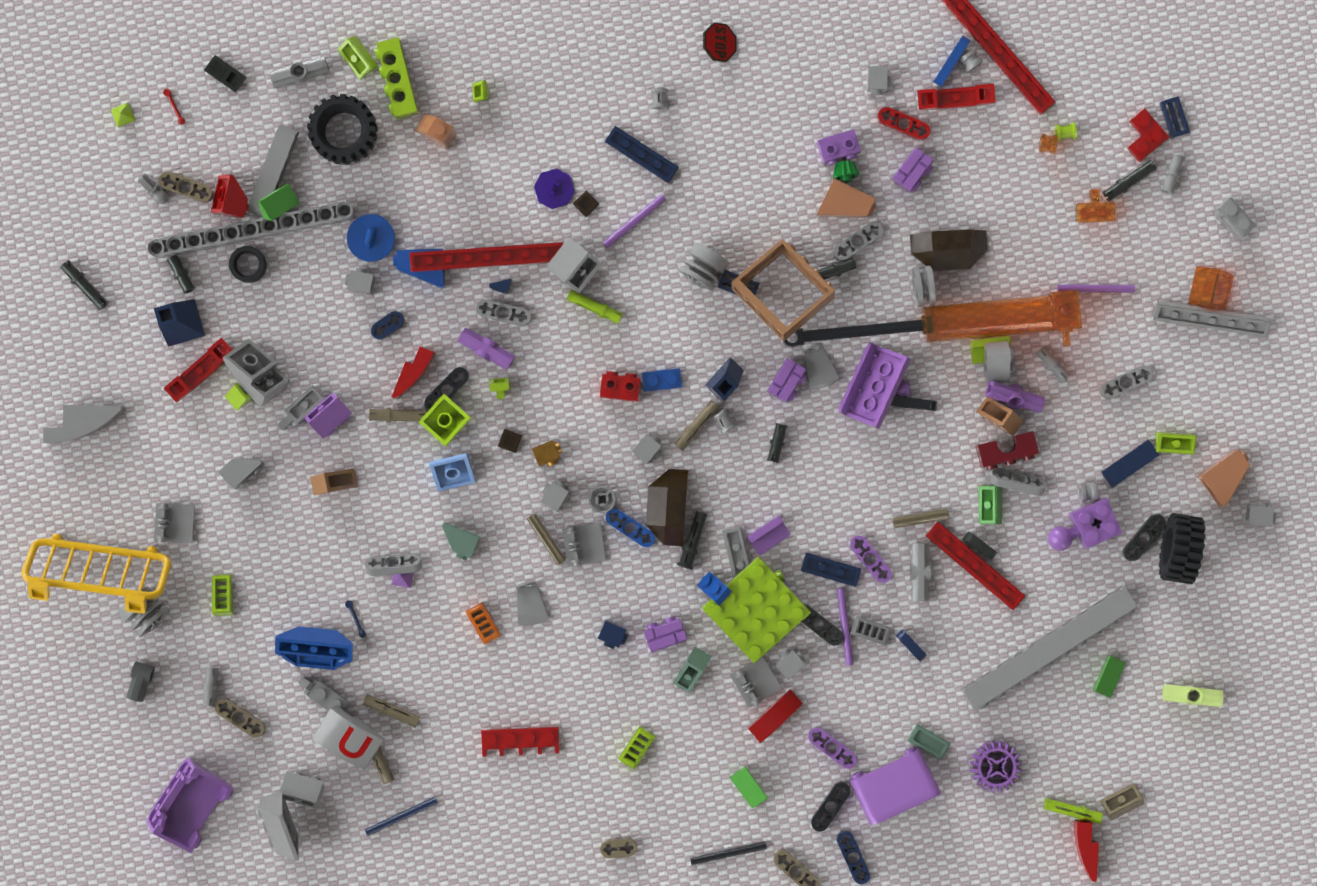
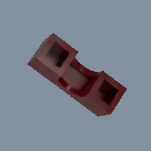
(1024, 447)

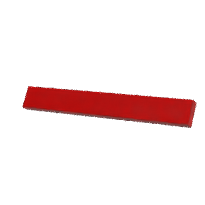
(1001, 54)
(483, 257)

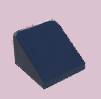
(501, 286)

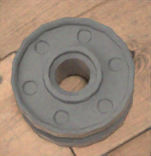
(923, 286)

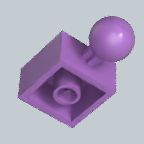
(1082, 519)

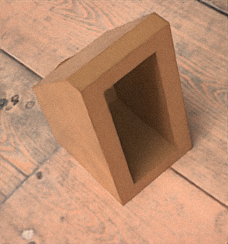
(1000, 416)
(333, 481)

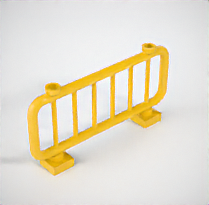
(134, 600)

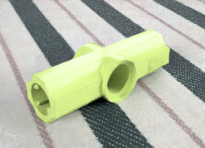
(1204, 696)

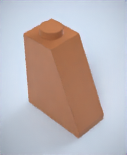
(436, 130)
(846, 202)
(1225, 476)

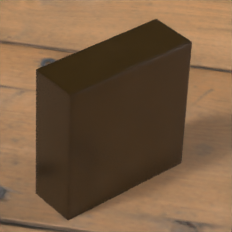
(586, 204)
(510, 440)

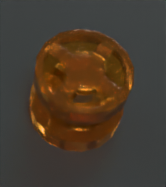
(1048, 143)

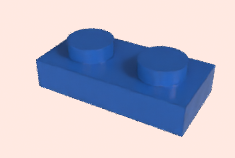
(661, 380)
(714, 588)

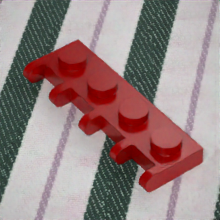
(520, 738)

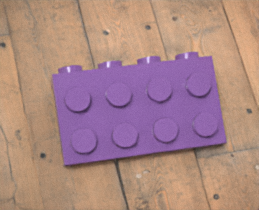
(874, 385)

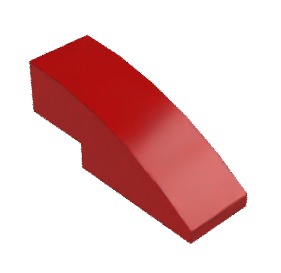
(413, 372)
(775, 716)
(1086, 848)

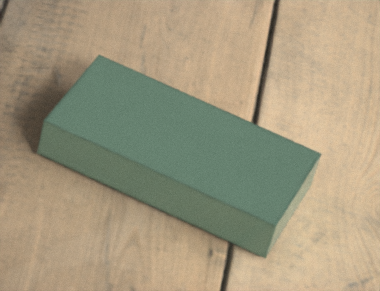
(928, 742)

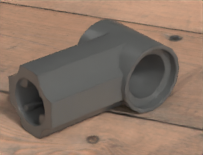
(141, 677)

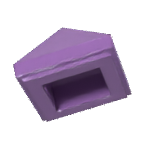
(402, 580)

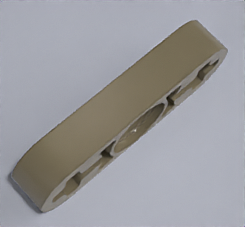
(170, 187)
(231, 705)
(782, 866)

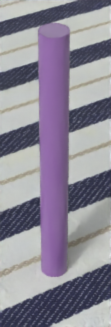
(635, 220)
(1098, 288)
(845, 627)

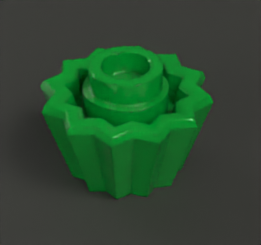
(845, 171)

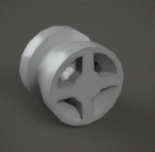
(970, 60)
(1088, 492)

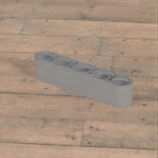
(274, 166)

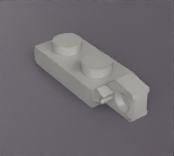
(300, 408)
(323, 694)

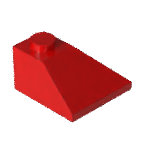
(229, 198)

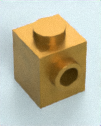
(547, 453)

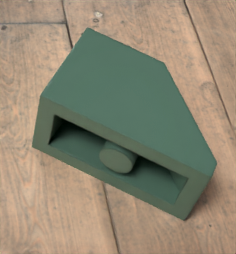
(461, 541)
(692, 669)

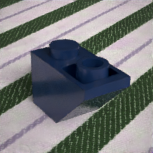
(725, 380)

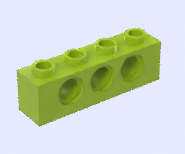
(394, 48)

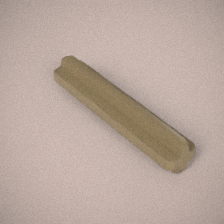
(920, 518)
(546, 539)

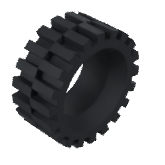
(325, 112)
(1182, 548)

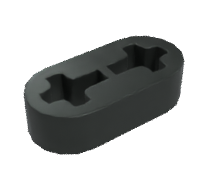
(979, 545)

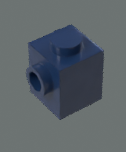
(612, 635)

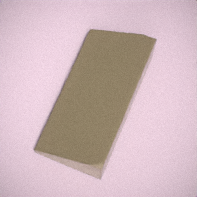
(1122, 802)

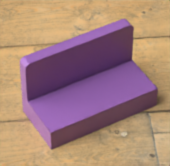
(768, 535)

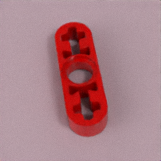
(911, 120)

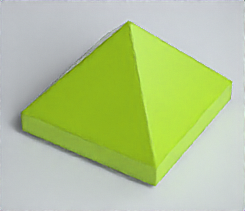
(480, 91)
(123, 114)

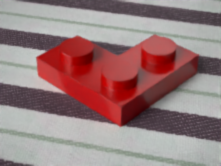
(1151, 135)

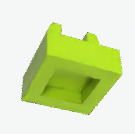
(500, 385)

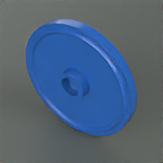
(370, 238)

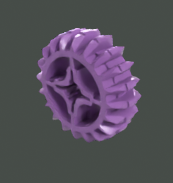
(989, 772)

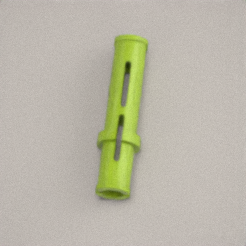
(594, 306)
(1095, 816)

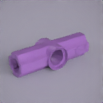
(486, 348)
(1015, 396)

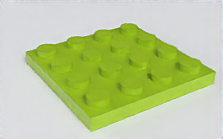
(757, 610)

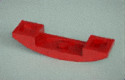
(956, 97)
(198, 371)

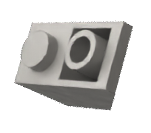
(239, 470)

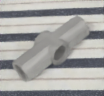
(287, 75)
(920, 572)

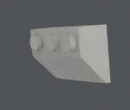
(279, 825)

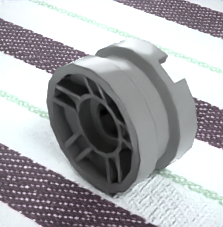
(594, 499)

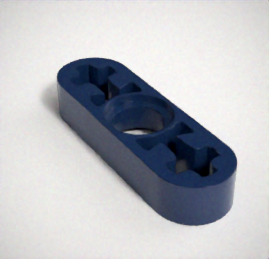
(854, 872)

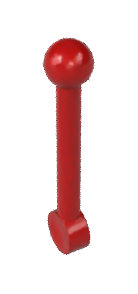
(167, 93)

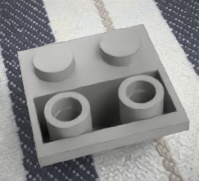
(574, 265)

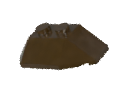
(949, 248)
(667, 507)

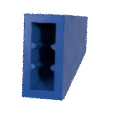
(402, 262)

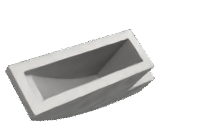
(81, 422)

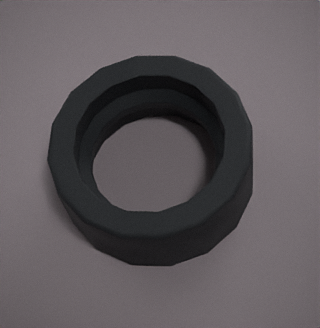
(233, 264)

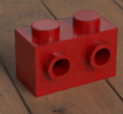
(620, 387)

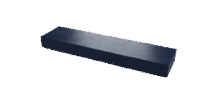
(641, 154)

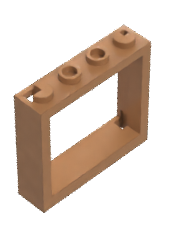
(761, 310)

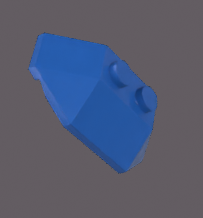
(314, 648)

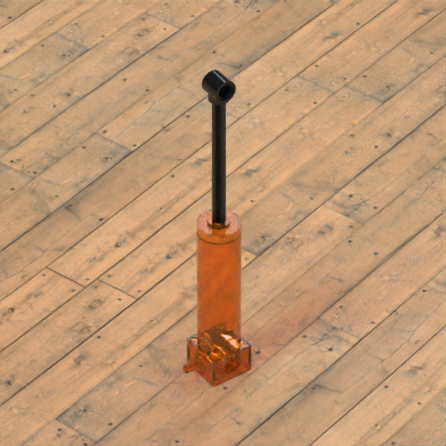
(973, 320)

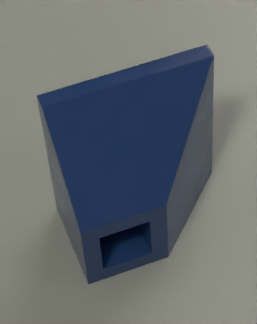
(179, 322)

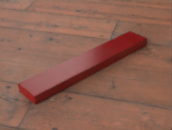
(975, 565)

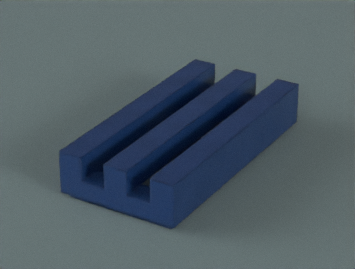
(1167, 119)
(731, 274)

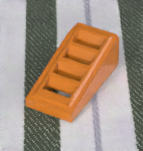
(481, 606)

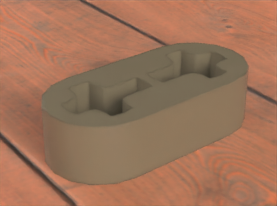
(618, 843)

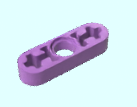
(865, 544)
(840, 760)

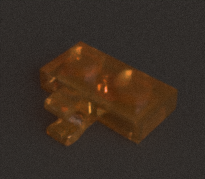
(1095, 210)

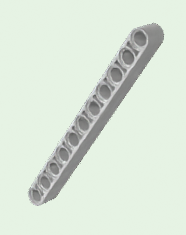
(242, 227)

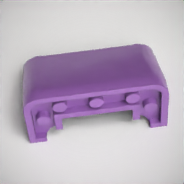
(895, 787)
(187, 804)

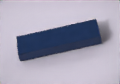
(1129, 463)
(830, 569)

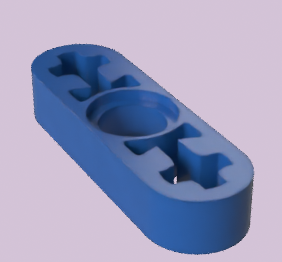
(951, 61)
(615, 524)

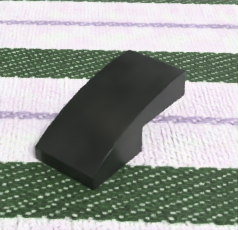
(225, 73)

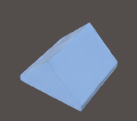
(452, 472)

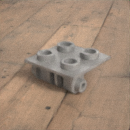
(174, 523)
(584, 544)
(755, 682)

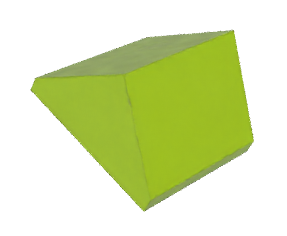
(445, 420)

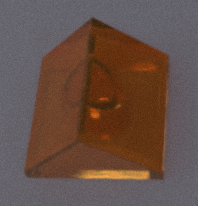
(1210, 288)

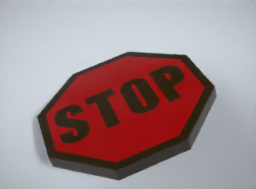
(719, 42)

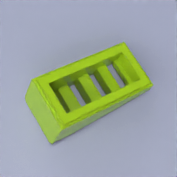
(229, 595)
(628, 762)

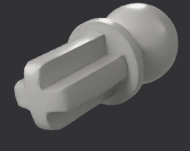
(159, 195)

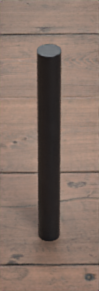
(728, 853)

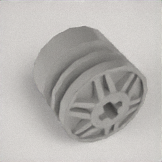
(703, 267)
(149, 620)

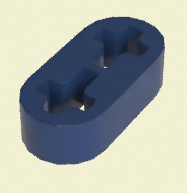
(384, 322)
(908, 642)

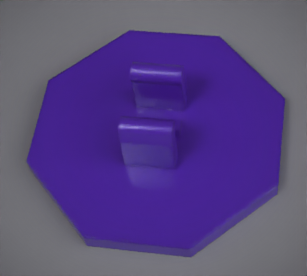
(554, 188)

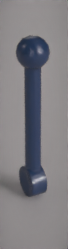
(349, 604)

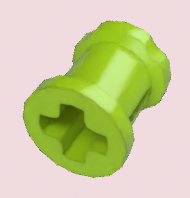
(1066, 131)

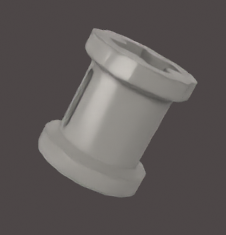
(662, 93)
(724, 421)

